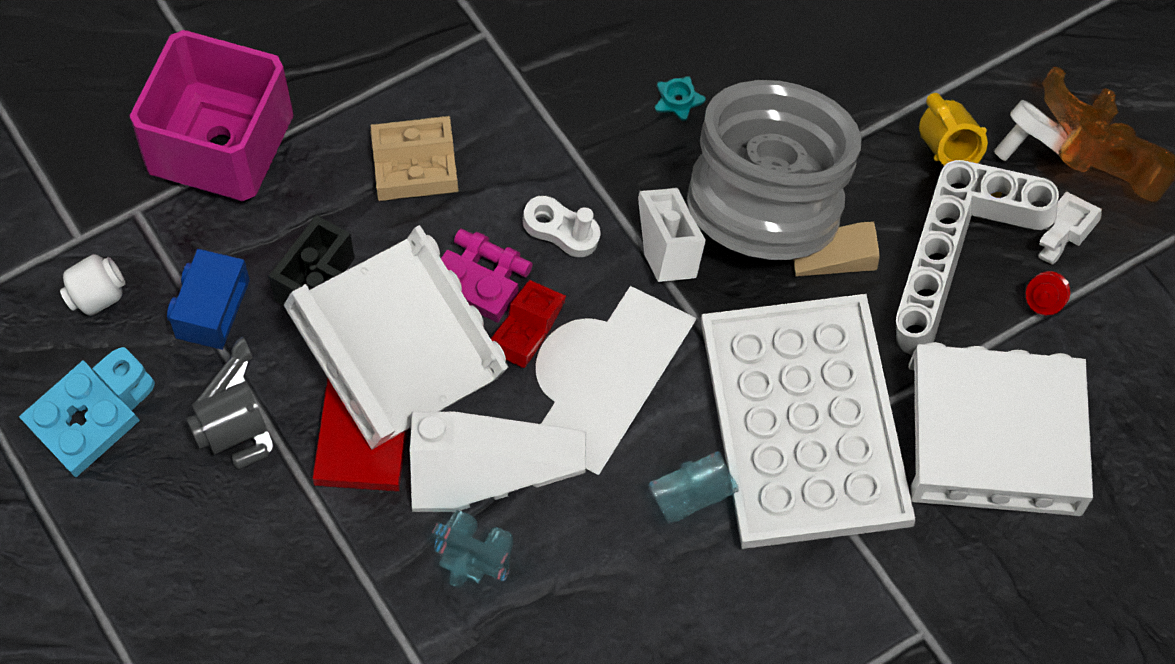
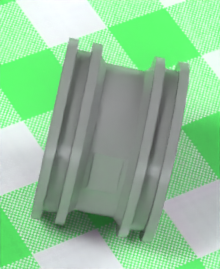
(773, 169)

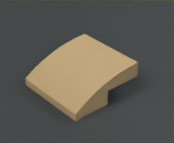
(414, 158)

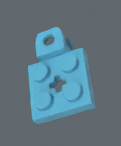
(109, 400)

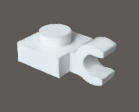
(1073, 224)

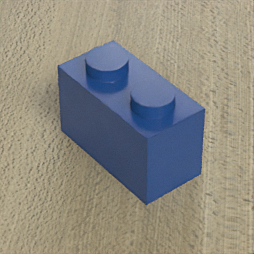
(208, 298)

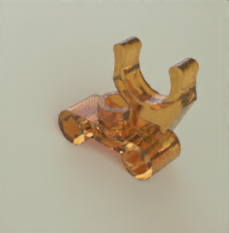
(1107, 146)

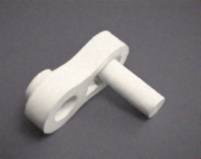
(1032, 122)
(571, 231)

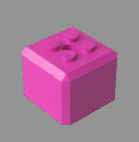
(208, 91)

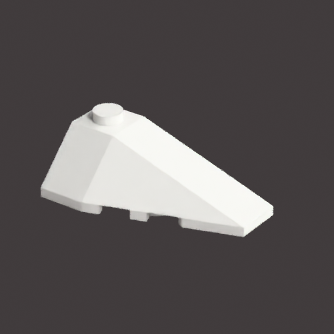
(480, 457)

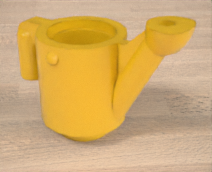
(952, 132)

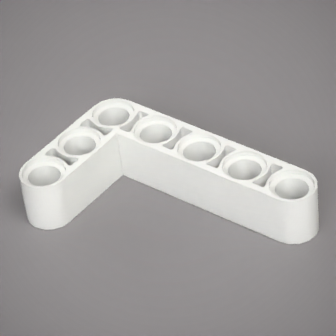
(949, 238)

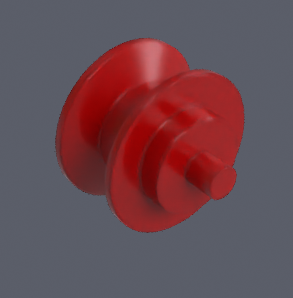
(1048, 293)

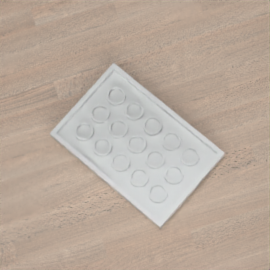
(806, 421)

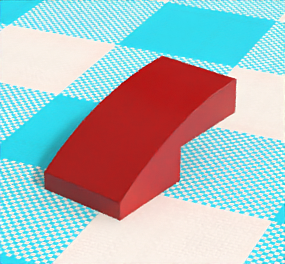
(528, 322)

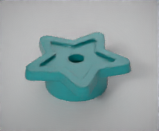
(678, 87)

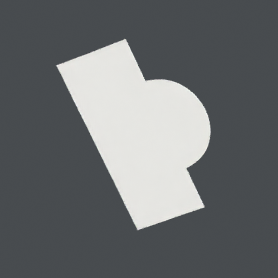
(607, 369)

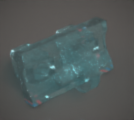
(693, 487)
(469, 556)

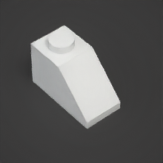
(670, 235)

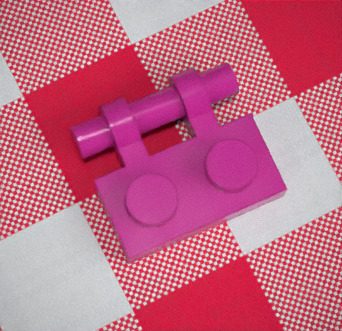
(486, 289)

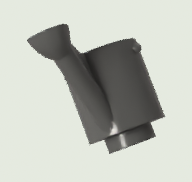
(229, 414)

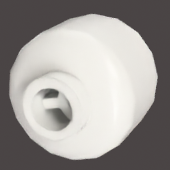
(92, 285)

